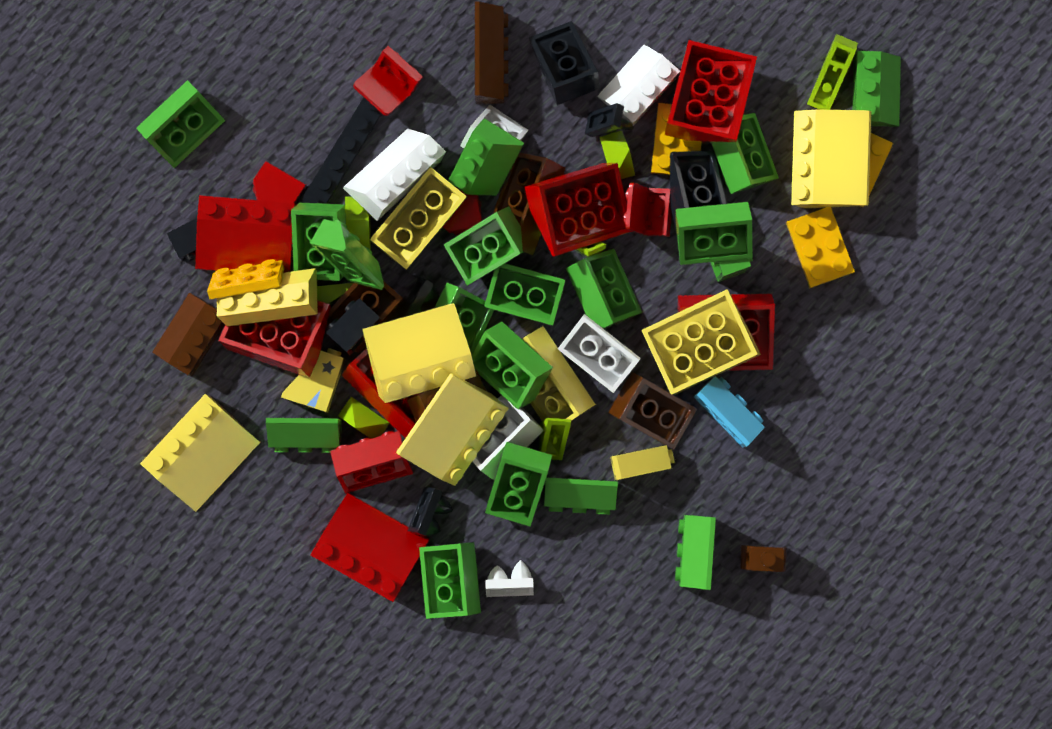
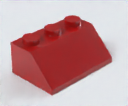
(370, 462)

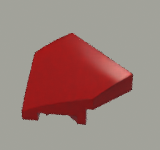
(276, 185)
(465, 216)

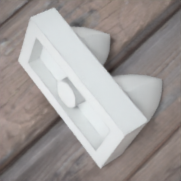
(519, 585)

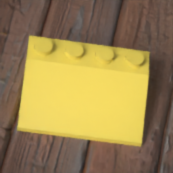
(831, 158)
(700, 342)
(418, 352)
(452, 429)
(200, 452)

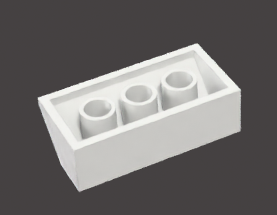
(394, 172)

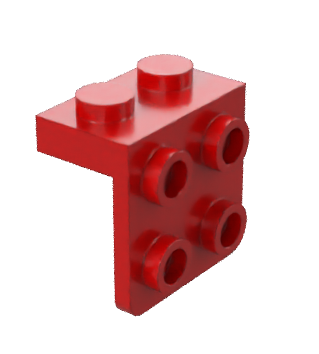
(388, 82)
(648, 210)

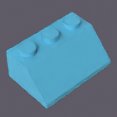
(730, 411)

